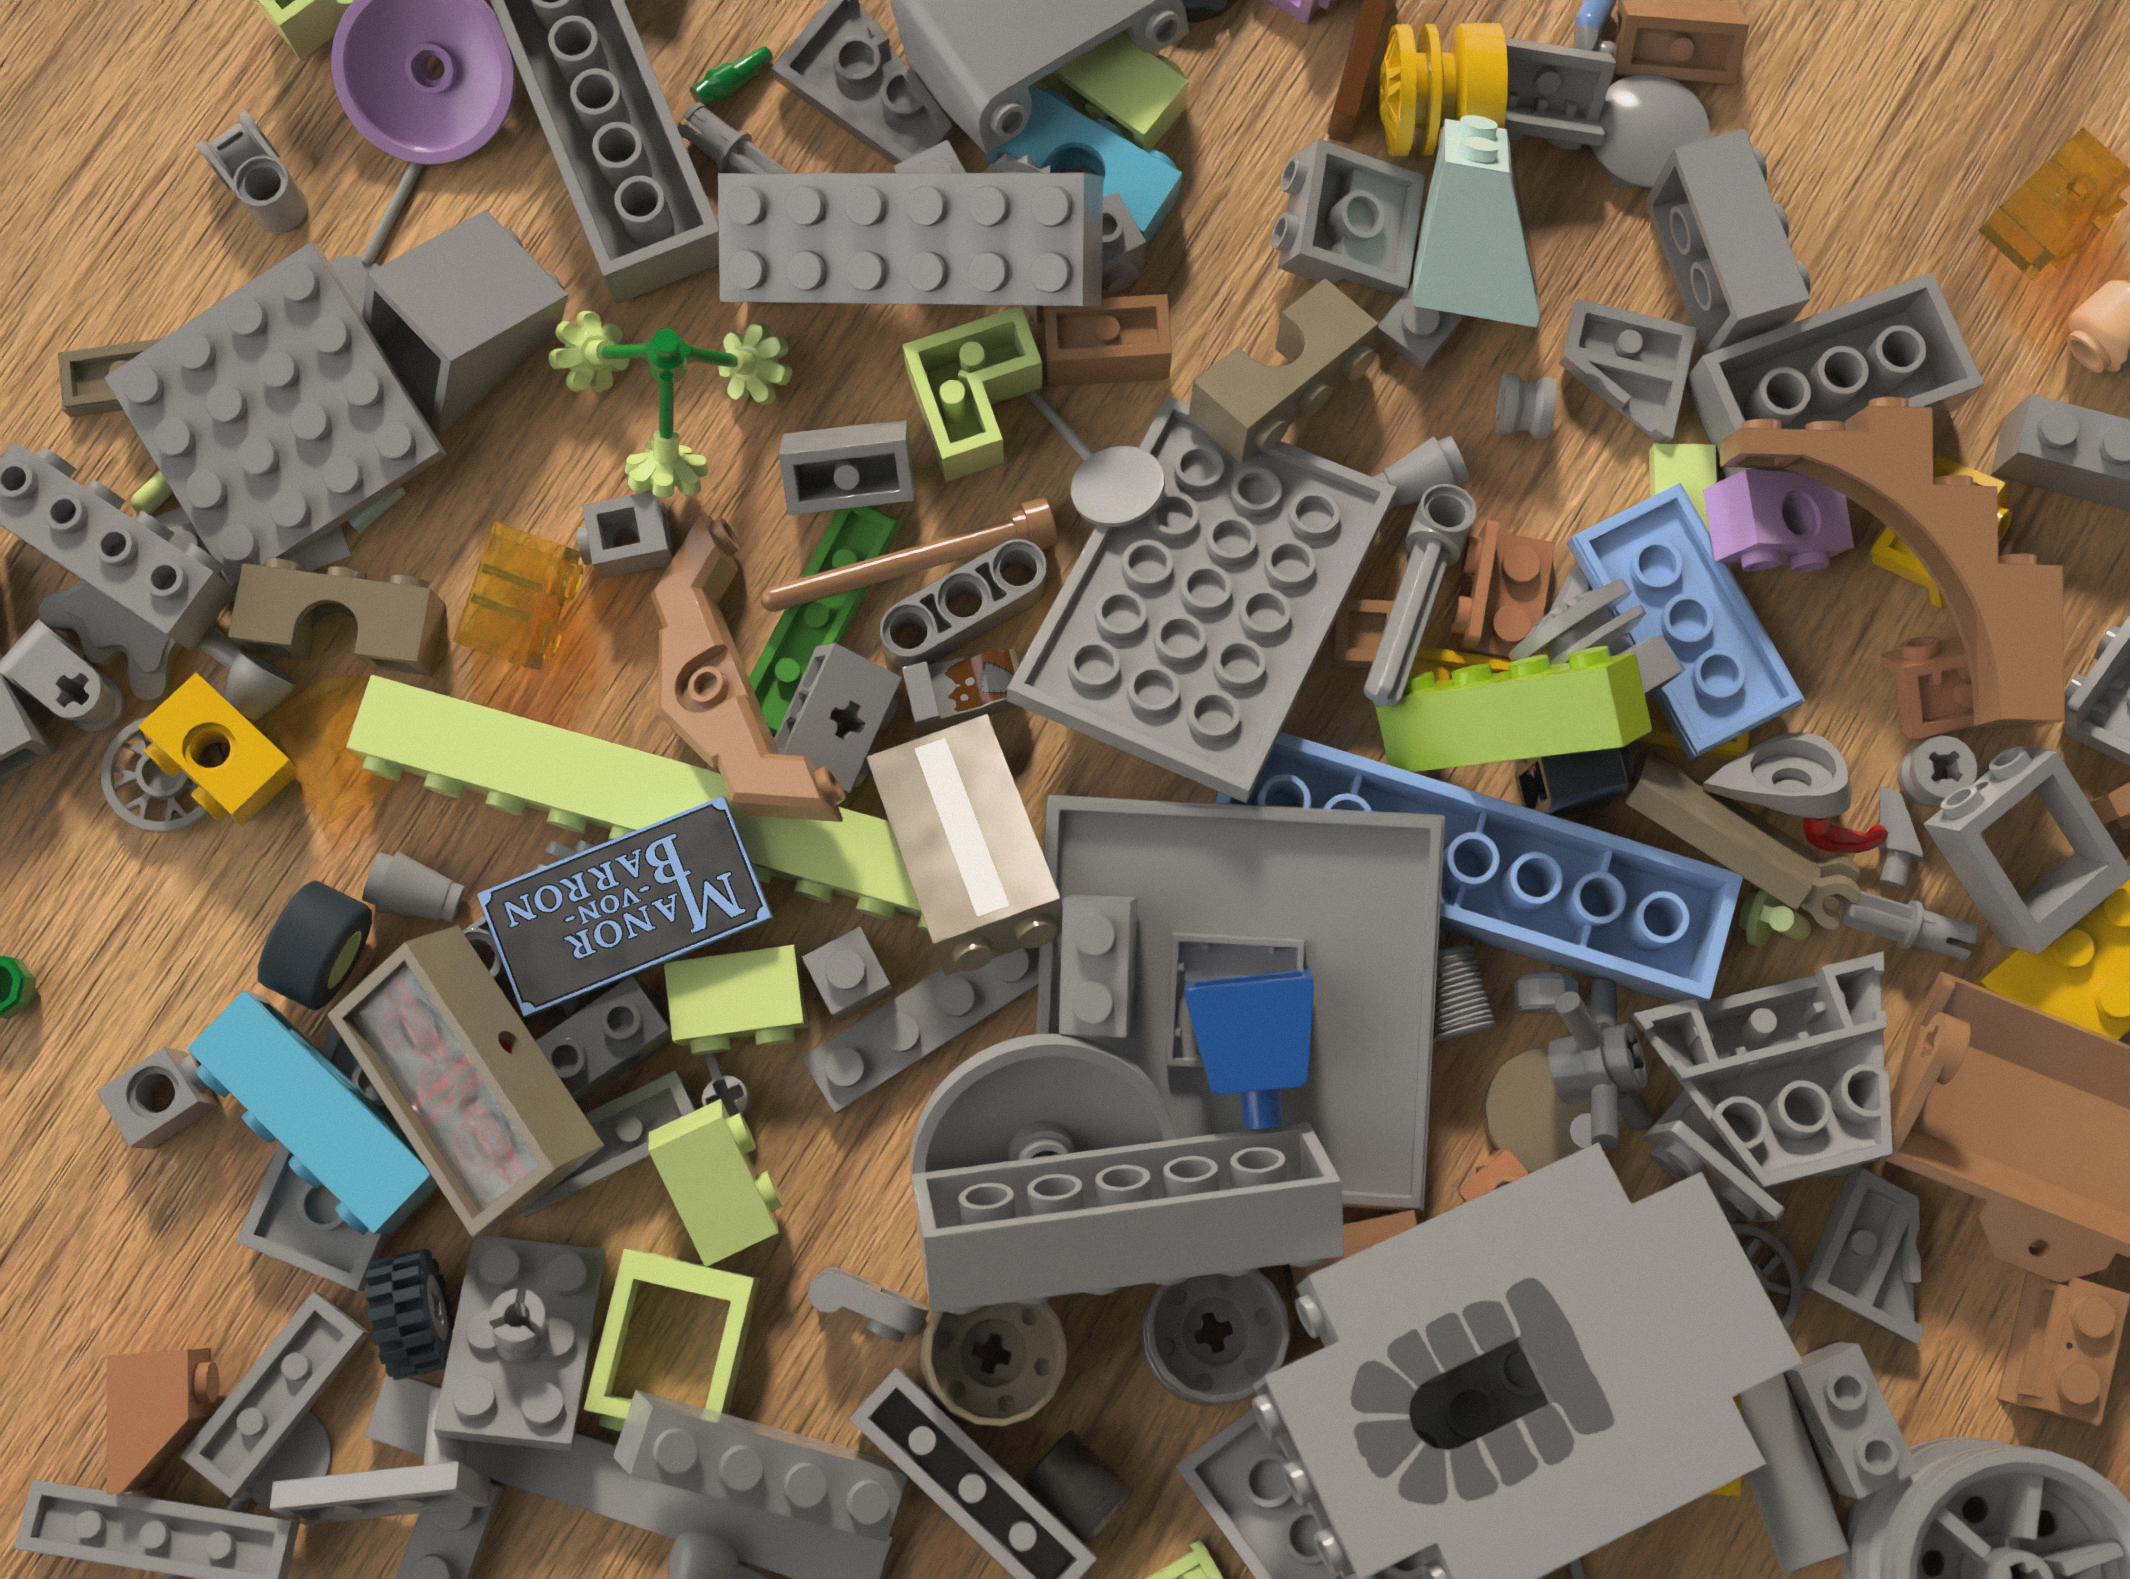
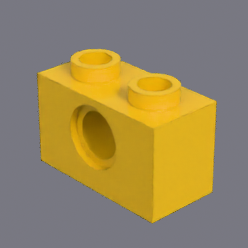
(199, 717)

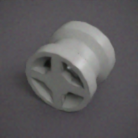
(1525, 406)
(1924, 780)

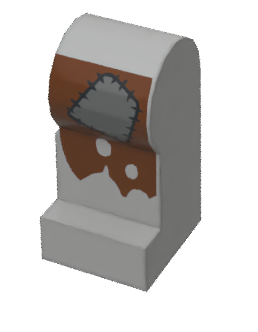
(959, 689)

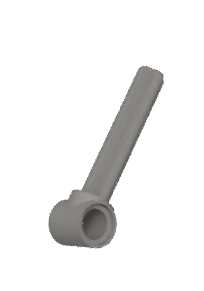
(1430, 551)

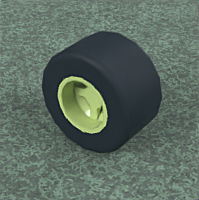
(314, 945)

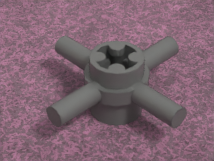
(1600, 1063)

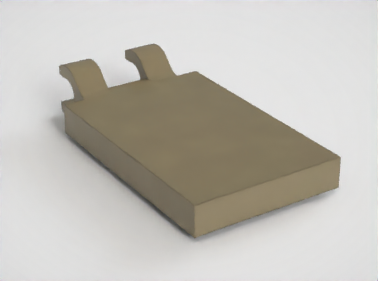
(1742, 840)

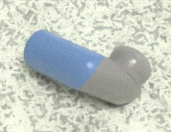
(1590, 24)

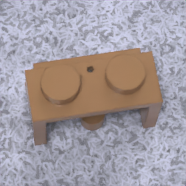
(2064, 1348)

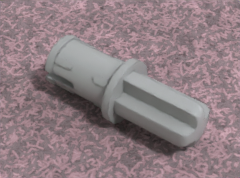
(729, 148)
(1910, 925)

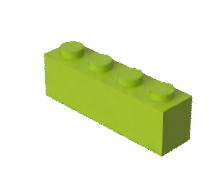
(1516, 713)

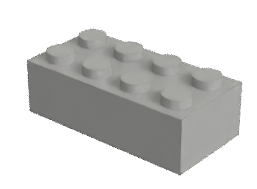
(1837, 362)

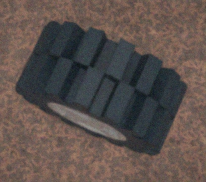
(409, 1313)

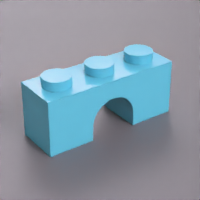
(1068, 140)

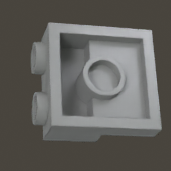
(1348, 218)

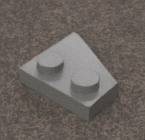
(1870, 1255)

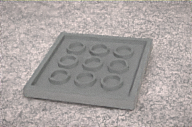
(275, 414)

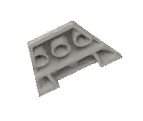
(1787, 1069)

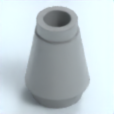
(1424, 467)
(411, 889)

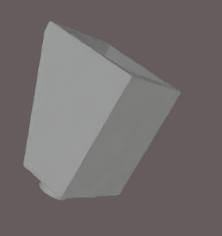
(461, 315)

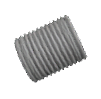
(1459, 995)

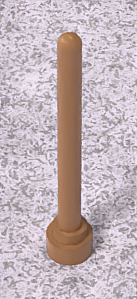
(1030, 522)

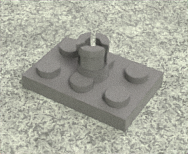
(521, 1343)

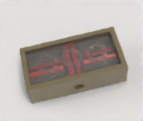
(464, 1079)

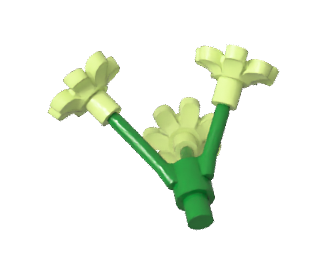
(595, 352)

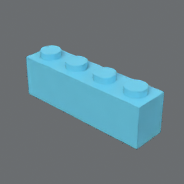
(314, 1113)

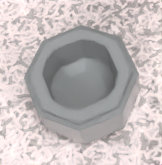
(1539, 990)

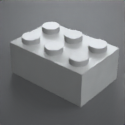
(1726, 241)

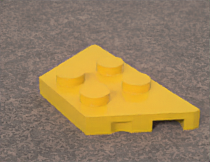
(2080, 973)

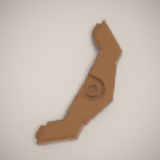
(708, 692)

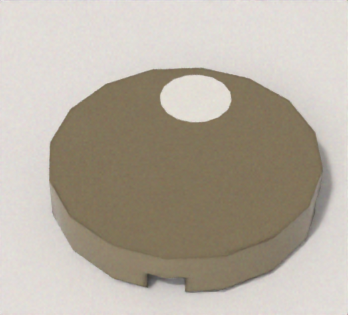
(1530, 1117)

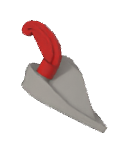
(1802, 779)

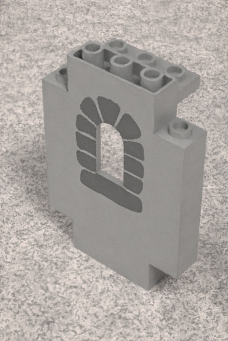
(1630, 1324)

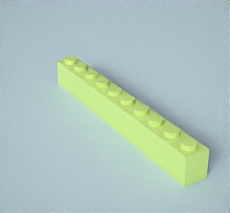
(615, 789)

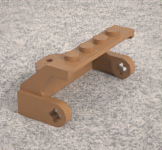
(2023, 1121)

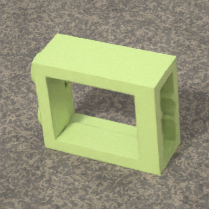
(681, 1275)

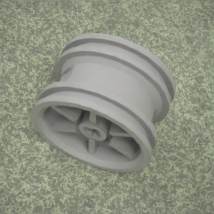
(1924, 1512)

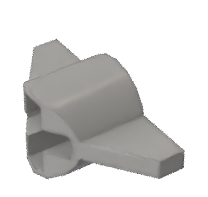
(732, 1091)

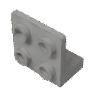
(1690, 1145)

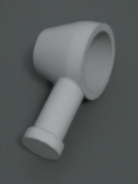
(252, 682)
(707, 1557)

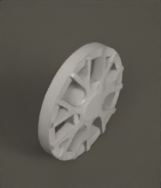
(153, 782)

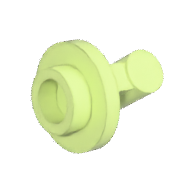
(1764, 913)

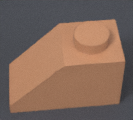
(154, 1410)

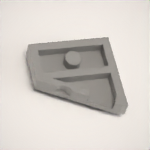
(1630, 363)

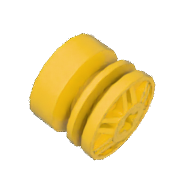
(1431, 86)

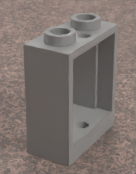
(2065, 893)

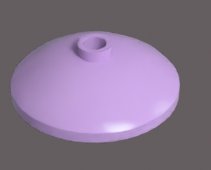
(394, 99)

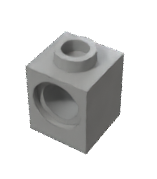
(132, 1103)

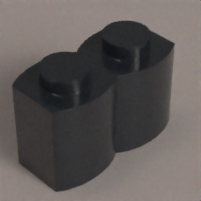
(1574, 781)

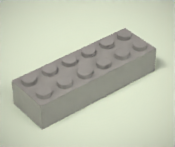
(613, 140)
(911, 238)
(1126, 1217)

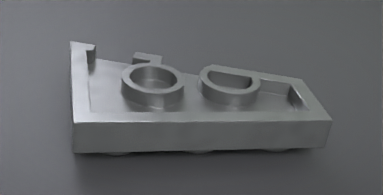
(861, 84)

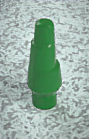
(728, 78)

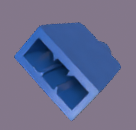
(1254, 1037)

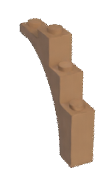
(2001, 604)

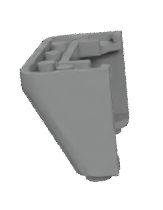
(988, 52)

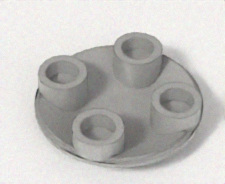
(1643, 124)

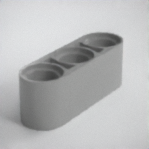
(977, 578)

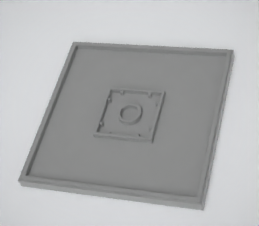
(1273, 894)

